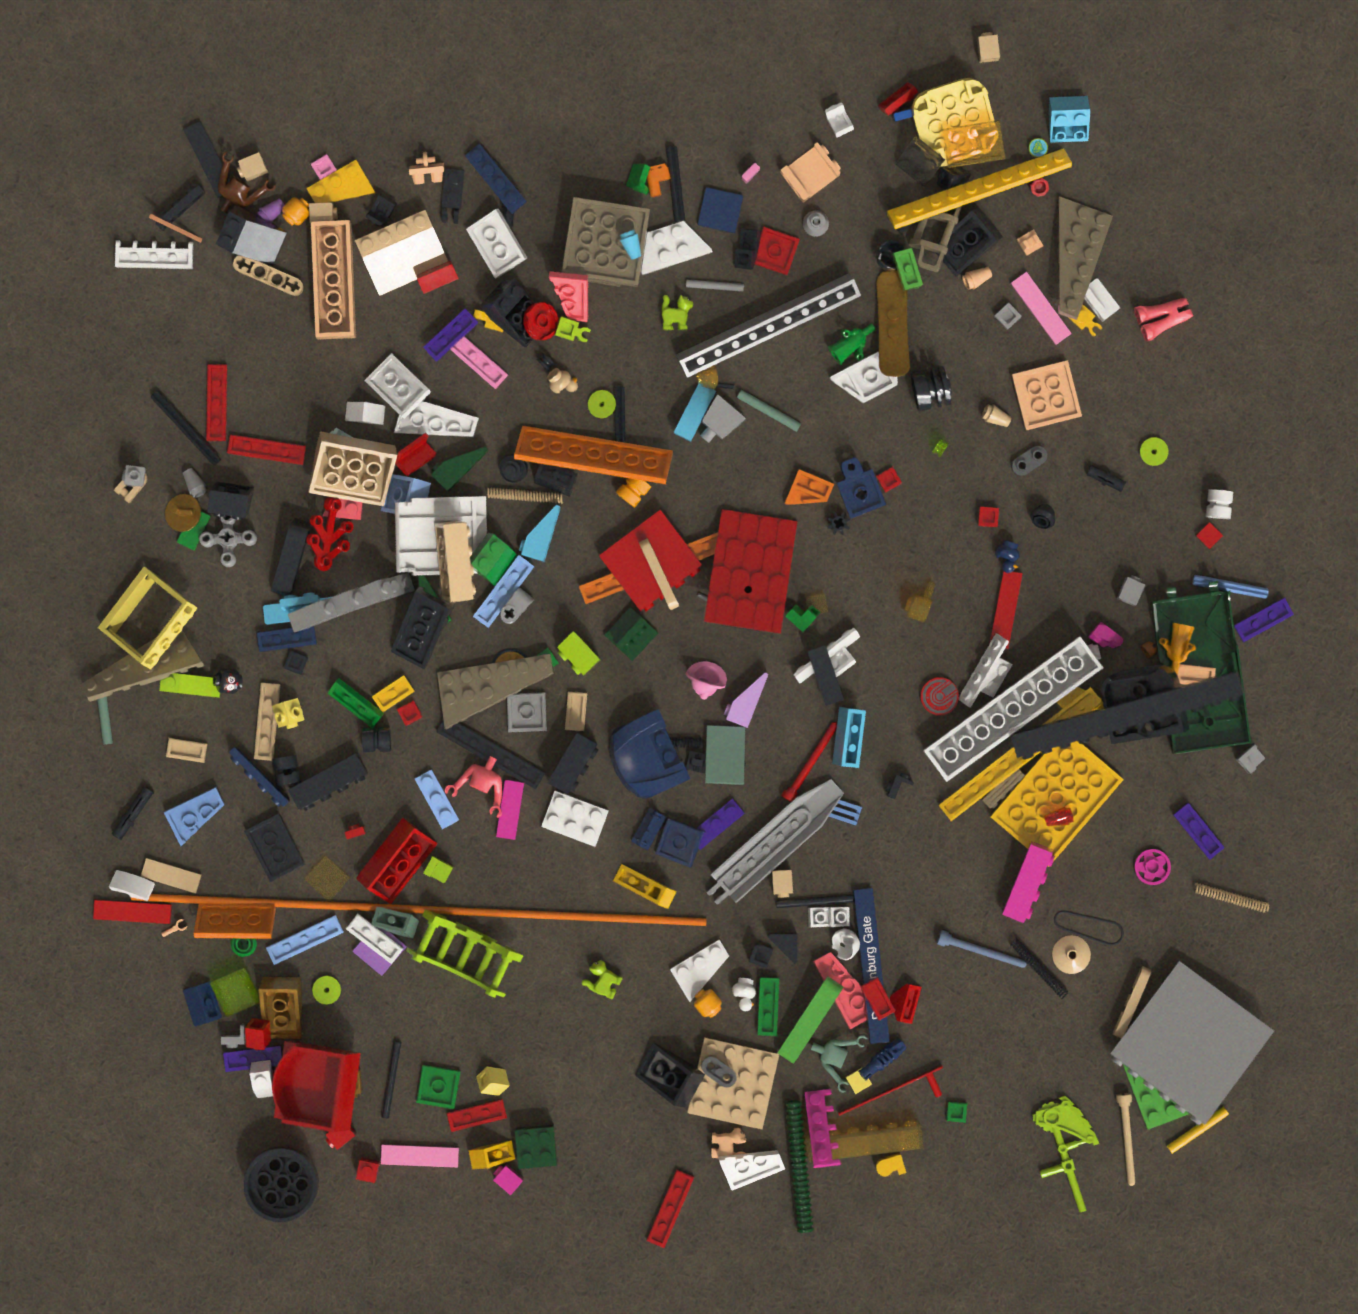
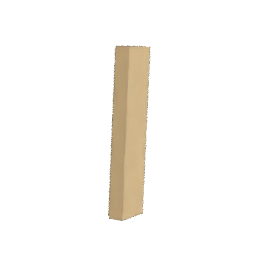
(266, 722)

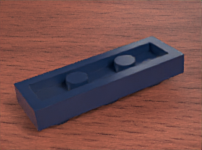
(286, 639)

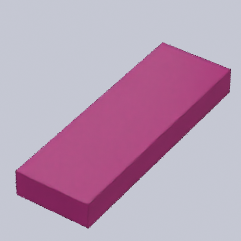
(510, 809)

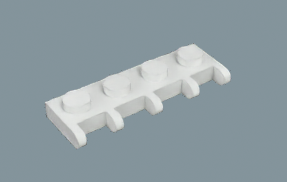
(154, 256)

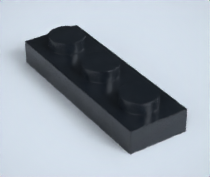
(180, 206)

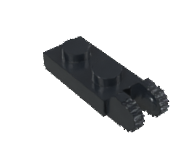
(452, 193)

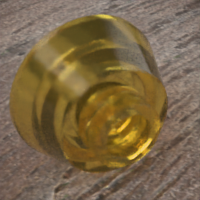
(708, 377)

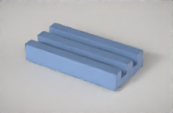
(855, 815)

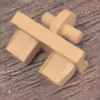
(418, 171)

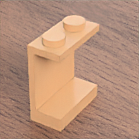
(811, 172)

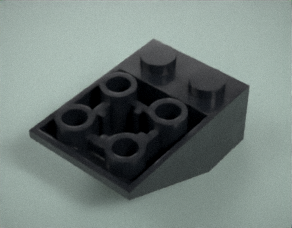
(507, 309)

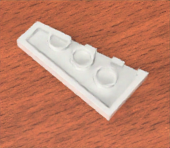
(436, 421)

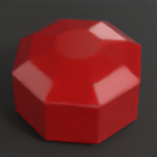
(1039, 187)

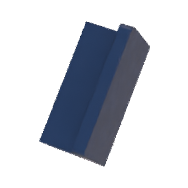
(202, 1004)

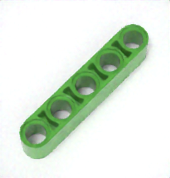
(810, 1019)

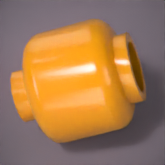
(295, 211)
(707, 1003)

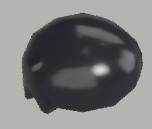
(884, 254)

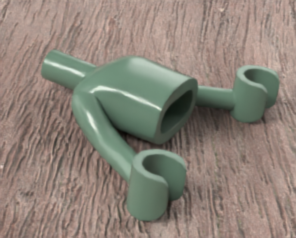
(835, 1055)

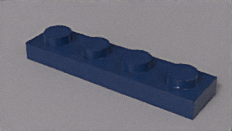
(495, 178)
(253, 772)

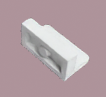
(1100, 300)

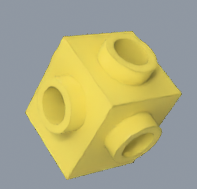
(288, 713)

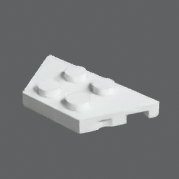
(672, 246)
(864, 379)

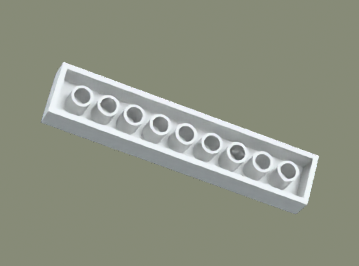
(1013, 708)

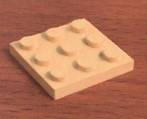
(1046, 395)

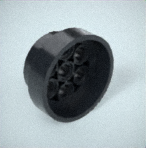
(256, 1192)

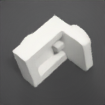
(838, 119)

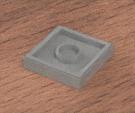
(527, 712)

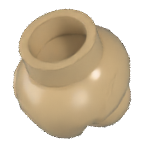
(561, 379)

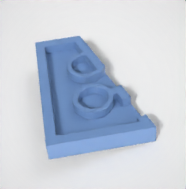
(192, 814)

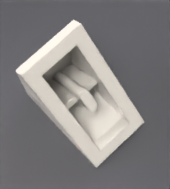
(365, 412)

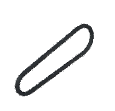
(1086, 936)

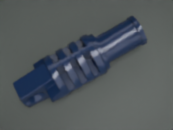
(882, 1059)

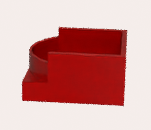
(315, 1086)

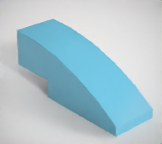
(694, 412)

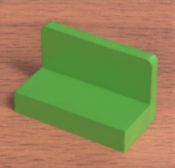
(907, 269)

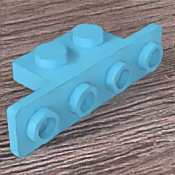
(279, 612)

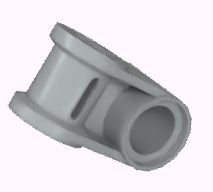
(517, 603)

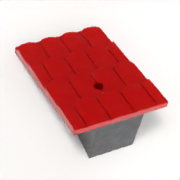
(754, 554)

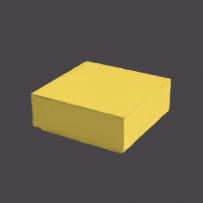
(857, 1082)

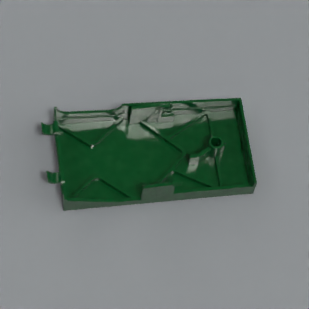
(1215, 648)

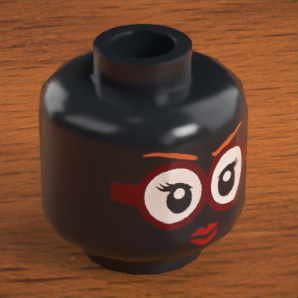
(228, 681)

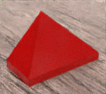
(905, 1002)

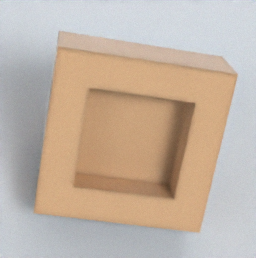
(1030, 242)

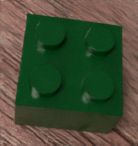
(536, 1146)

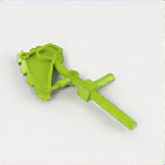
(1069, 1119)

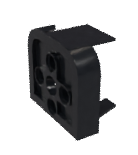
(1153, 679)

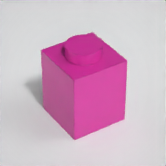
(507, 1178)

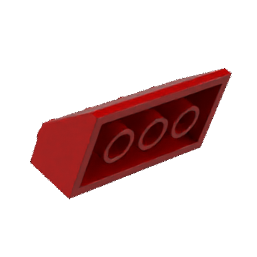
(396, 861)

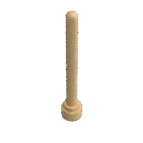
(1124, 1103)

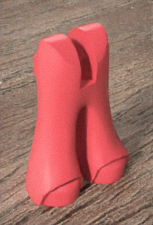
(1148, 313)

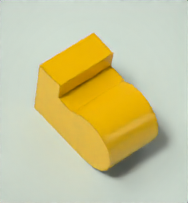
(891, 1163)

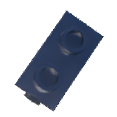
(648, 829)

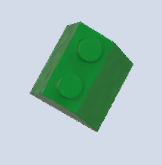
(492, 558)

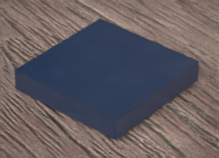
(720, 210)
(679, 842)

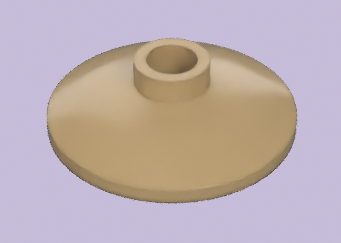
(1064, 947)

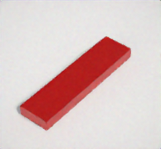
(216, 402)
(266, 449)
(1006, 605)
(132, 911)
(670, 1208)

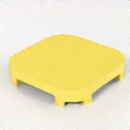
(947, 107)

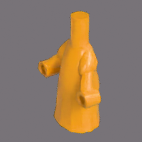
(1180, 644)

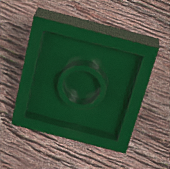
(631, 634)

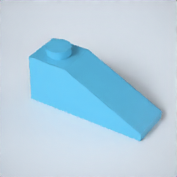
(539, 538)

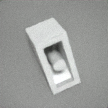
(262, 1078)

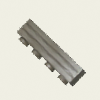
(1000, 790)

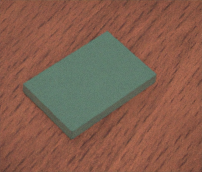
(725, 755)

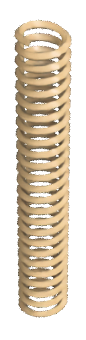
(520, 495)
(1225, 892)

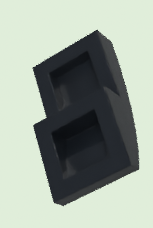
(747, 252)

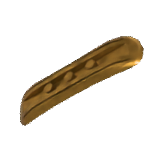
(892, 325)

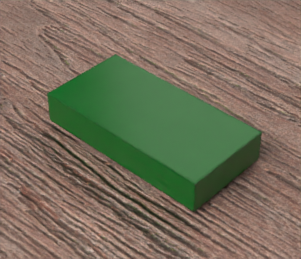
(191, 538)

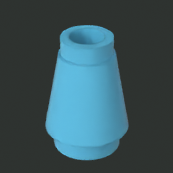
(631, 244)

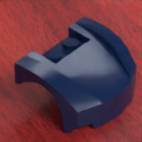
(646, 757)

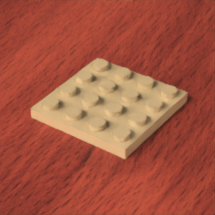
(749, 1097)

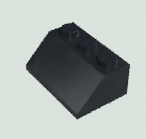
(573, 763)

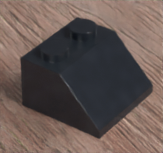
(230, 500)

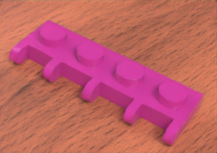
(820, 1129)

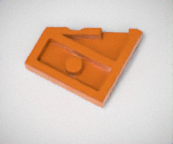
(808, 489)

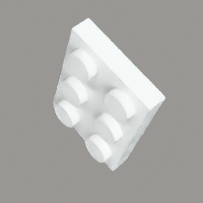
(496, 243)
(397, 385)
(575, 818)

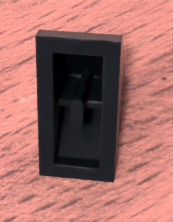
(786, 943)

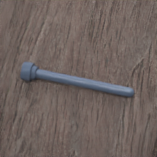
(946, 939)

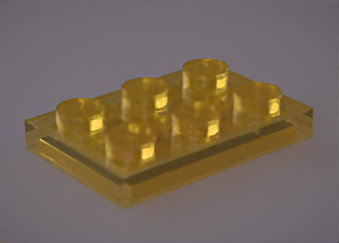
(973, 143)

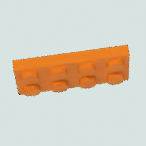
(234, 921)

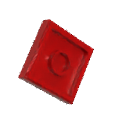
(776, 250)

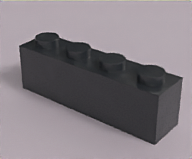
(328, 781)

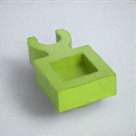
(569, 329)

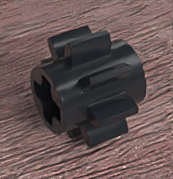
(840, 528)

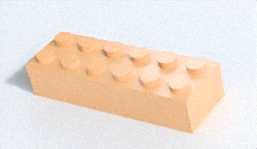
(333, 279)

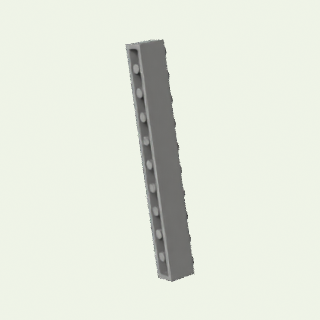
(768, 325)

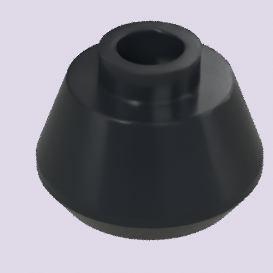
(1043, 516)

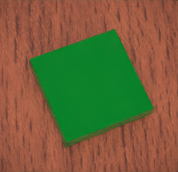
(438, 1086)

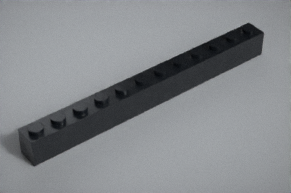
(1126, 714)

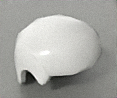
(850, 941)

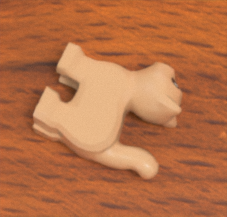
(726, 1143)

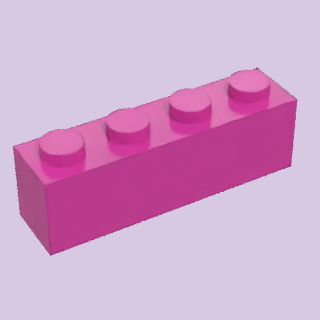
(1027, 882)

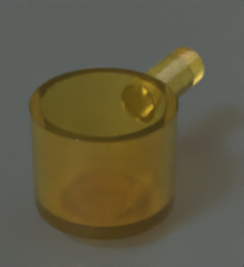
(919, 606)

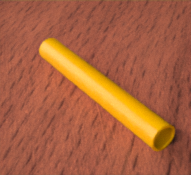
(1197, 1130)

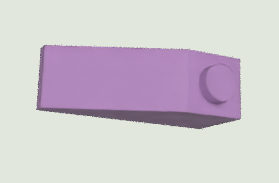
(745, 704)

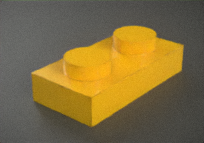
(393, 693)

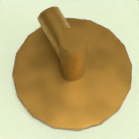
(183, 513)

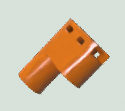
(657, 174)

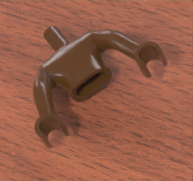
(237, 190)

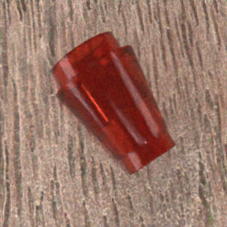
(1059, 817)

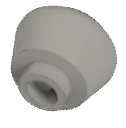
(815, 229)

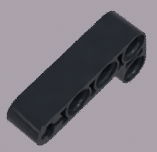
(291, 557)

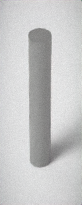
(715, 285)

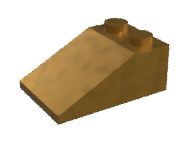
(282, 1006)

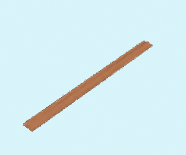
(175, 228)

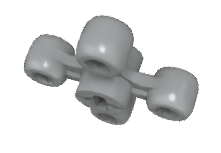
(235, 539)

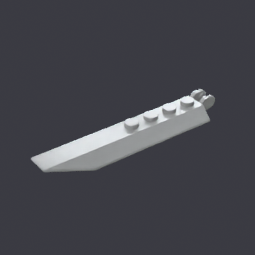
(775, 841)

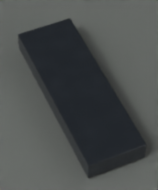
(825, 675)

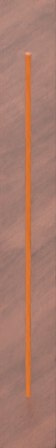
(436, 909)

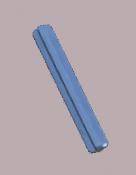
(1235, 587)

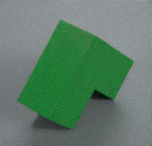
(802, 619)

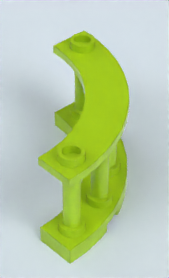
(473, 937)

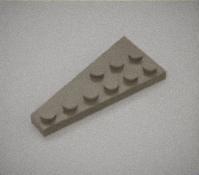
(1079, 246)
(482, 686)

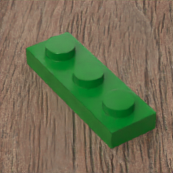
(355, 703)
(768, 1006)

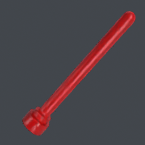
(791, 792)

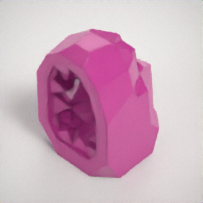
(1105, 636)

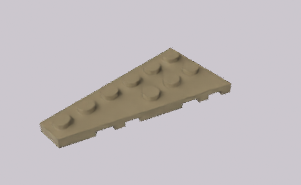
(129, 672)

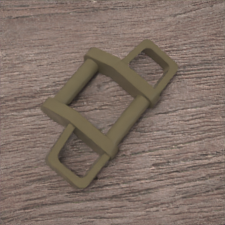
(941, 249)

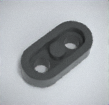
(1029, 460)
(718, 1071)

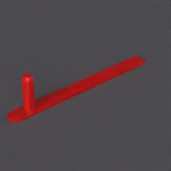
(929, 1075)

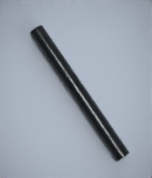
(814, 901)
(391, 1079)

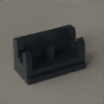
(556, 478)

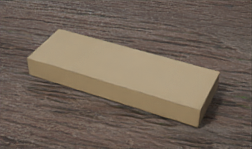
(171, 875)

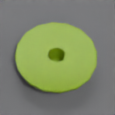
(598, 398)
(1160, 448)
(320, 993)

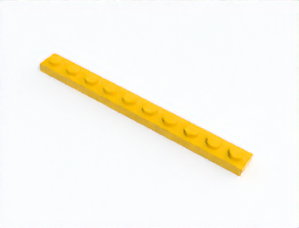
(979, 188)
(1009, 763)

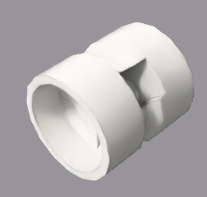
(1219, 504)

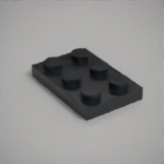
(274, 847)

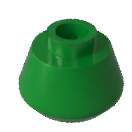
(245, 949)

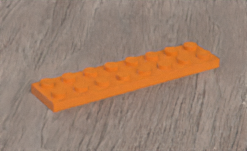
(593, 454)

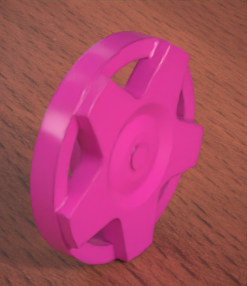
(1152, 867)

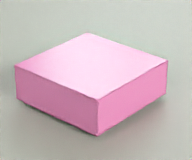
(323, 167)
(750, 173)

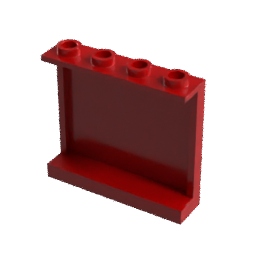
(632, 569)

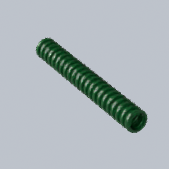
(799, 1166)

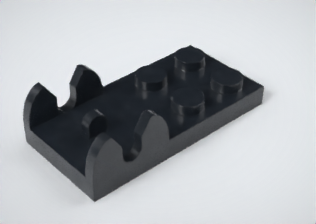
(421, 628)

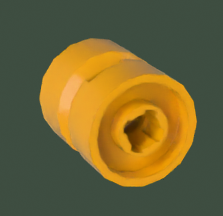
(632, 491)

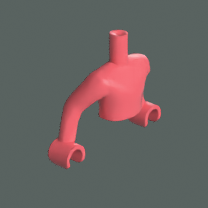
(482, 780)

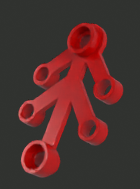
(328, 536)

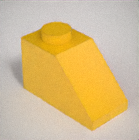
(491, 1155)

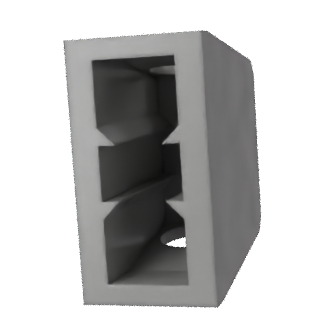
(720, 420)

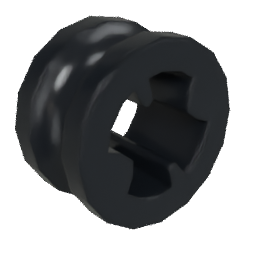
(545, 362)

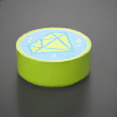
(1037, 148)

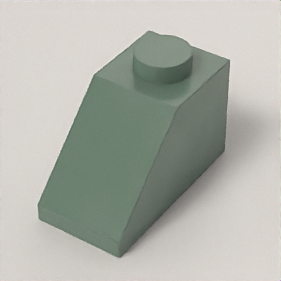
(395, 922)

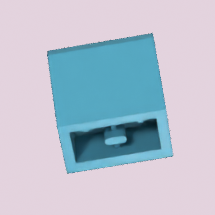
(1069, 119)

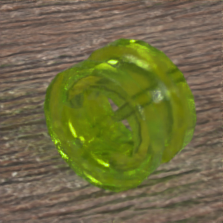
(940, 447)

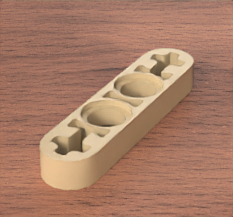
(267, 277)
(659, 574)
(1132, 1002)

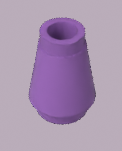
(271, 211)

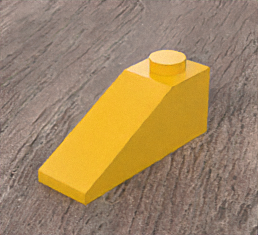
(644, 886)

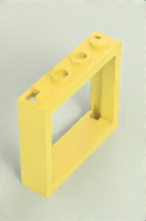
(127, 604)

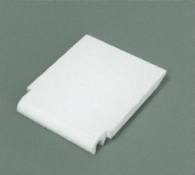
(416, 529)

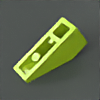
(189, 685)

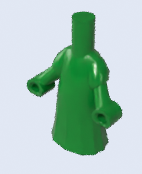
(851, 341)

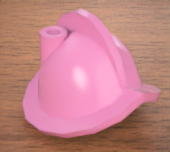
(706, 678)

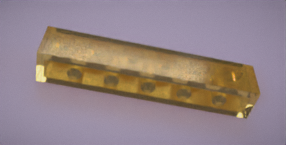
(873, 1140)

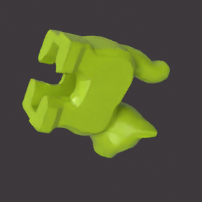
(674, 315)
(605, 980)

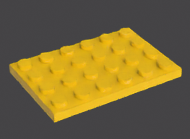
(1057, 780)

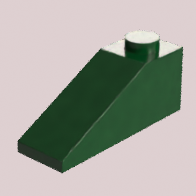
(454, 469)

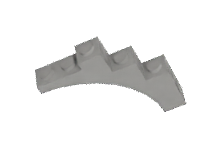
(350, 601)

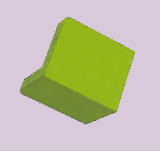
(438, 869)

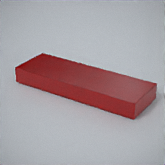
(476, 1115)

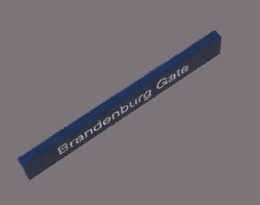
(869, 958)

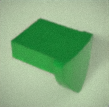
(638, 178)

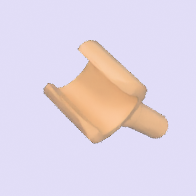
(174, 928)

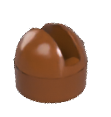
(1149, 648)

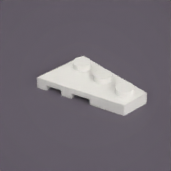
(699, 968)
(750, 1167)

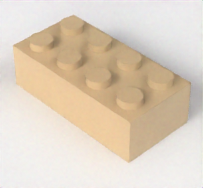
(454, 561)

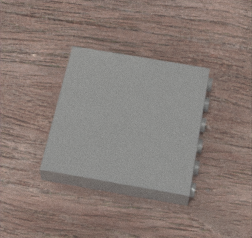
(1191, 1043)

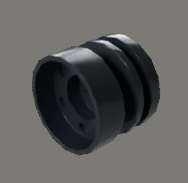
(931, 388)

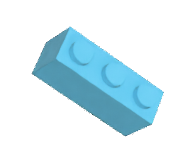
(849, 737)

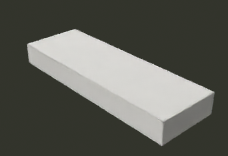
(374, 938)

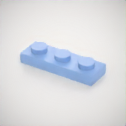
(437, 799)

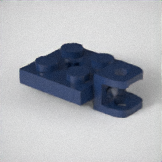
(855, 480)

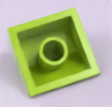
(578, 653)

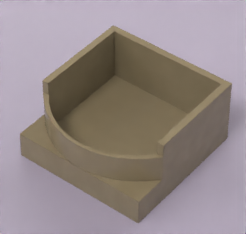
(595, 243)

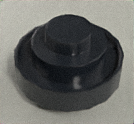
(513, 469)

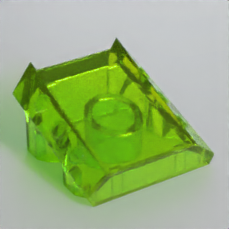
(235, 992)

